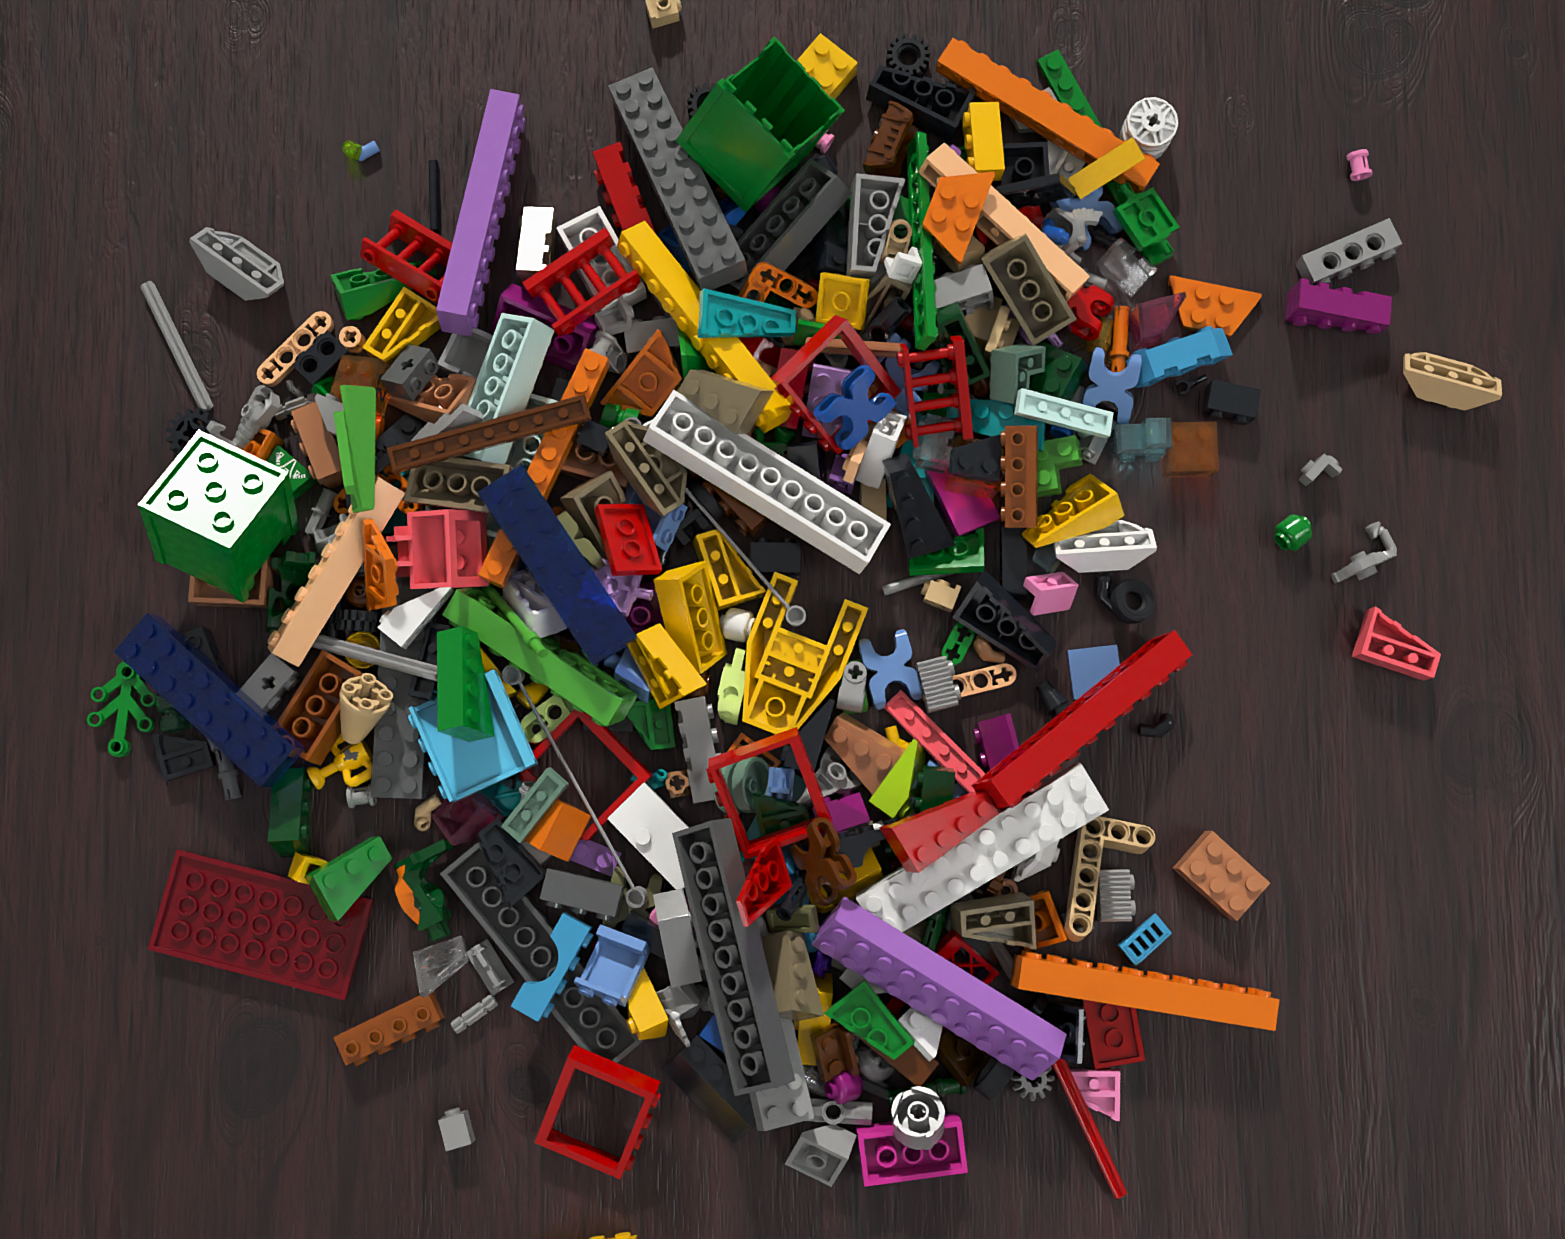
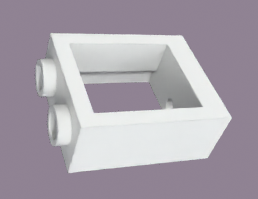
(880, 447)

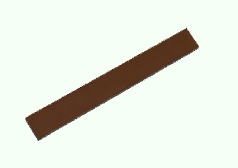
(489, 434)

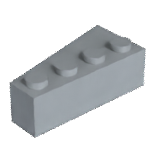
(870, 219)
(697, 744)

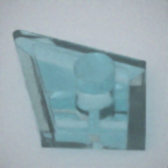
(1046, 558)

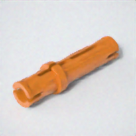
(1120, 339)

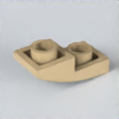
(874, 499)

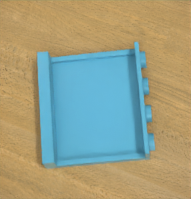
(477, 764)

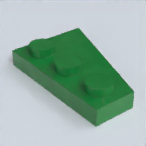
(964, 557)
(869, 1018)

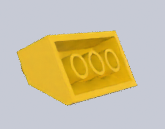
(691, 614)

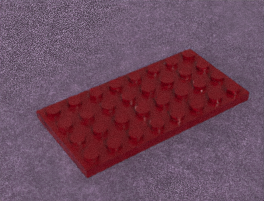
(257, 925)

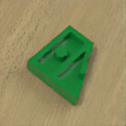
(653, 724)

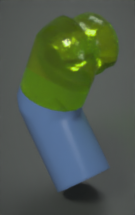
(359, 152)

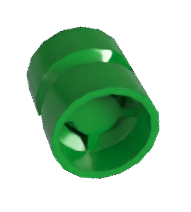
(614, 415)

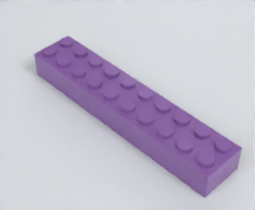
(480, 213)
(939, 989)

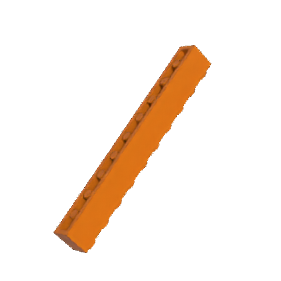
(1037, 110)
(547, 462)

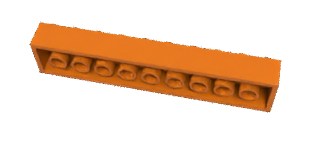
(1147, 992)

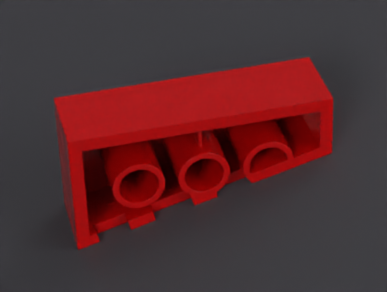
(619, 187)
(935, 831)

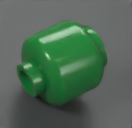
(1293, 532)

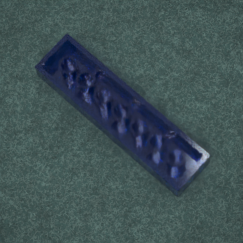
(557, 565)
(209, 700)

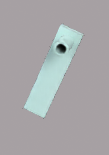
(1064, 413)

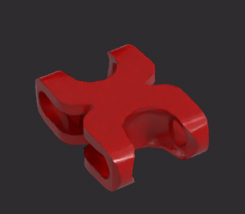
(1083, 305)

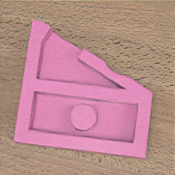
(1100, 1089)

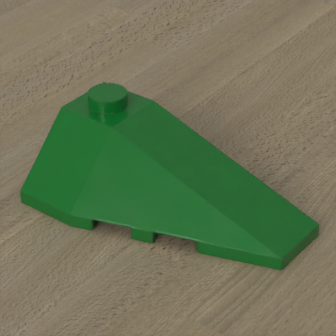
(367, 292)

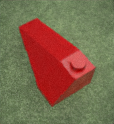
(764, 883)

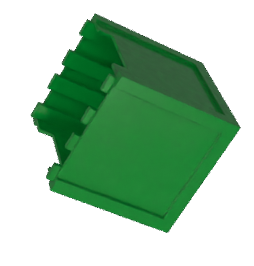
(759, 125)
(219, 514)

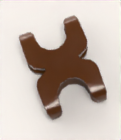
(823, 862)

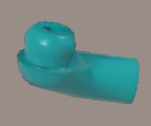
(657, 781)

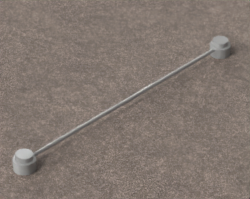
(795, 614)
(637, 895)

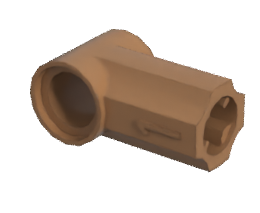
(678, 784)

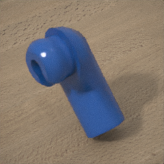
(1055, 234)

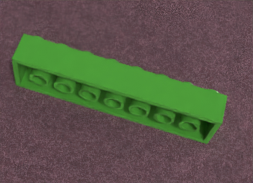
(562, 671)

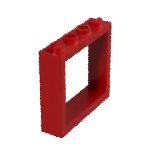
(834, 327)
(614, 745)
(724, 798)
(614, 1074)

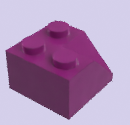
(846, 811)

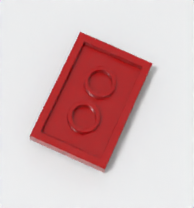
(628, 539)
(1112, 1034)

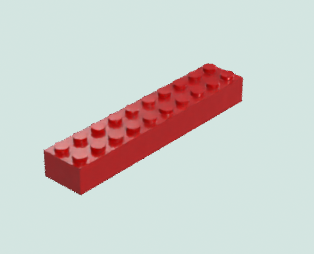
(1083, 720)

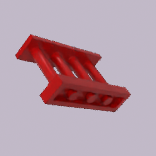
(419, 239)
(576, 259)
(960, 399)

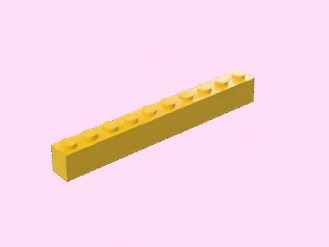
(681, 300)

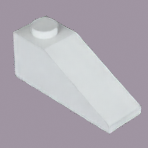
(410, 618)

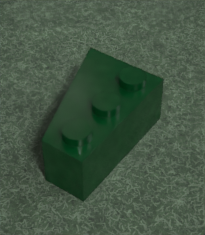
(952, 322)
(1061, 375)
(291, 813)

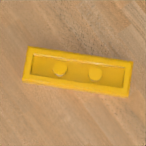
(1106, 168)

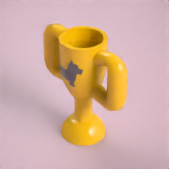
(345, 761)

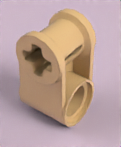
(895, 244)

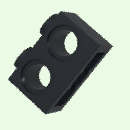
(326, 364)

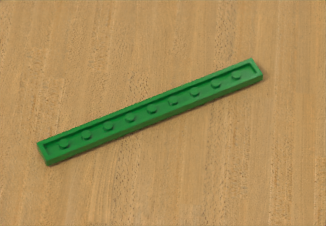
(1068, 91)
(923, 283)

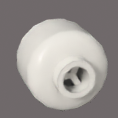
(737, 624)

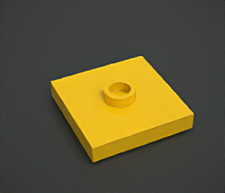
(842, 297)

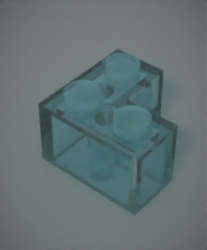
(1144, 440)

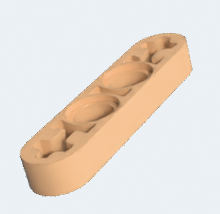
(292, 345)
(968, 679)

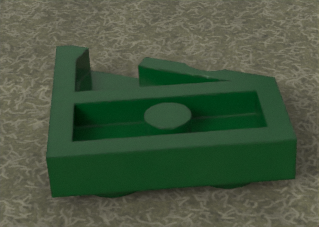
(777, 813)

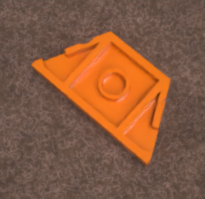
(956, 210)
(1212, 305)
(647, 379)
(379, 569)

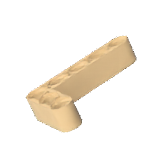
(1091, 866)

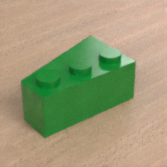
(347, 876)

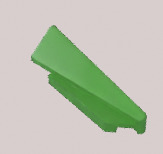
(357, 444)

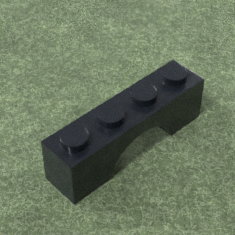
(858, 843)

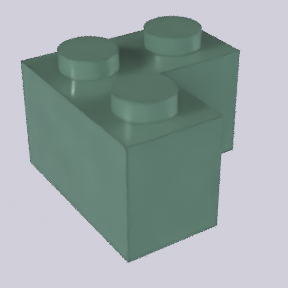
(1012, 370)

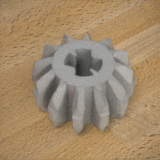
(1037, 1087)

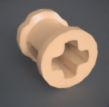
(345, 339)

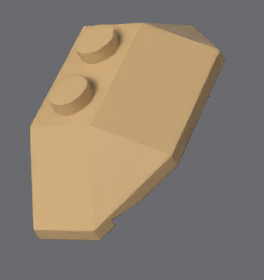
(1449, 381)

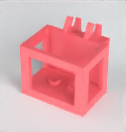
(442, 548)

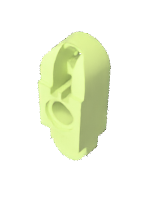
(732, 688)
(530, 719)

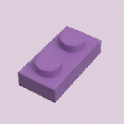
(595, 857)

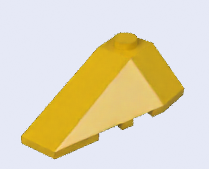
(1084, 509)
(646, 1011)

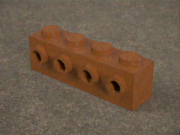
(1020, 476)
(388, 1028)

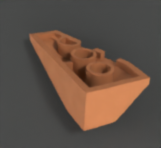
(437, 397)

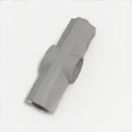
(850, 1113)

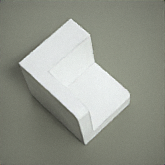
(904, 266)

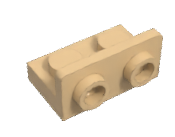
(1003, 332)

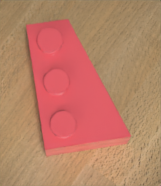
(1394, 648)

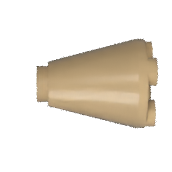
(362, 706)

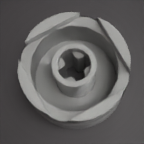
(916, 1132)

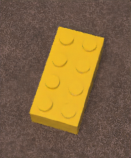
(829, 65)

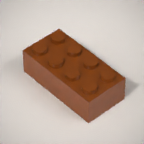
(315, 707)

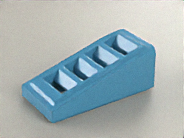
(1151, 946)

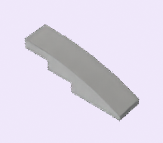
(460, 418)

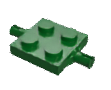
(1146, 219)

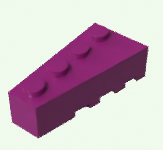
(1337, 308)

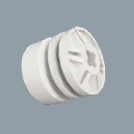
(1150, 139)

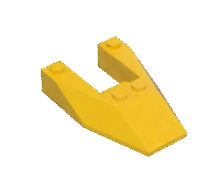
(790, 672)

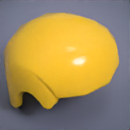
(365, 639)

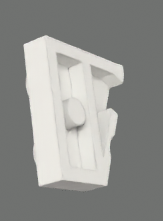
(923, 1031)

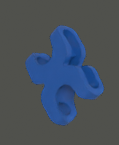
(854, 407)

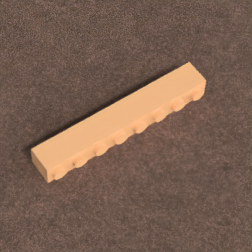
(1004, 222)
(330, 578)

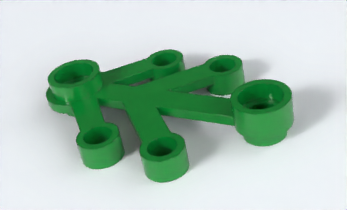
(124, 704)

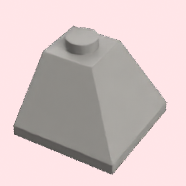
(822, 1152)

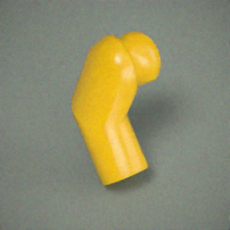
(893, 736)

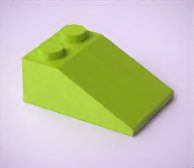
(898, 790)

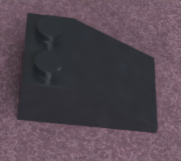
(812, 738)
(1070, 1019)

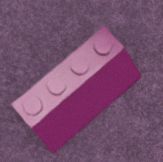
(563, 350)
(996, 739)

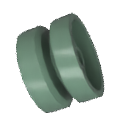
(744, 779)

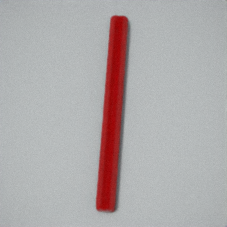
(1089, 1128)

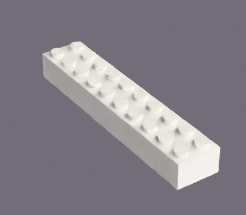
(767, 482)
(1006, 840)

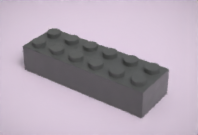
(791, 220)

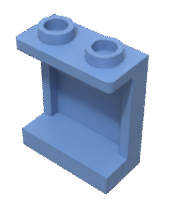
(662, 528)
(613, 967)

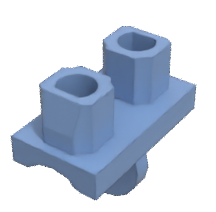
(780, 783)

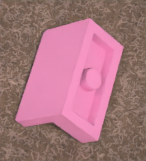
(1052, 592)

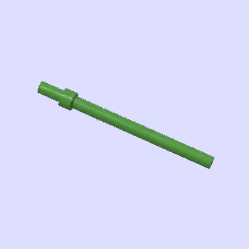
(530, 637)

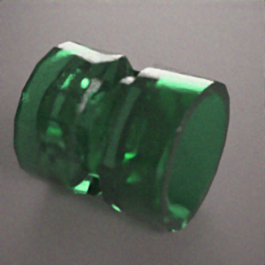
(172, 720)

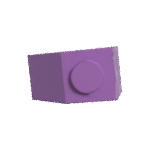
(837, 474)

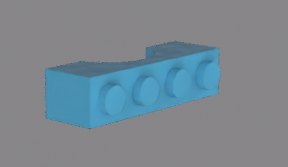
(536, 997)

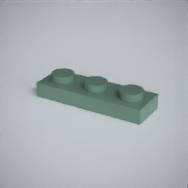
(535, 805)

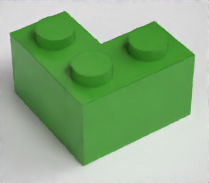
(1056, 455)

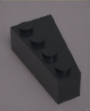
(932, 104)

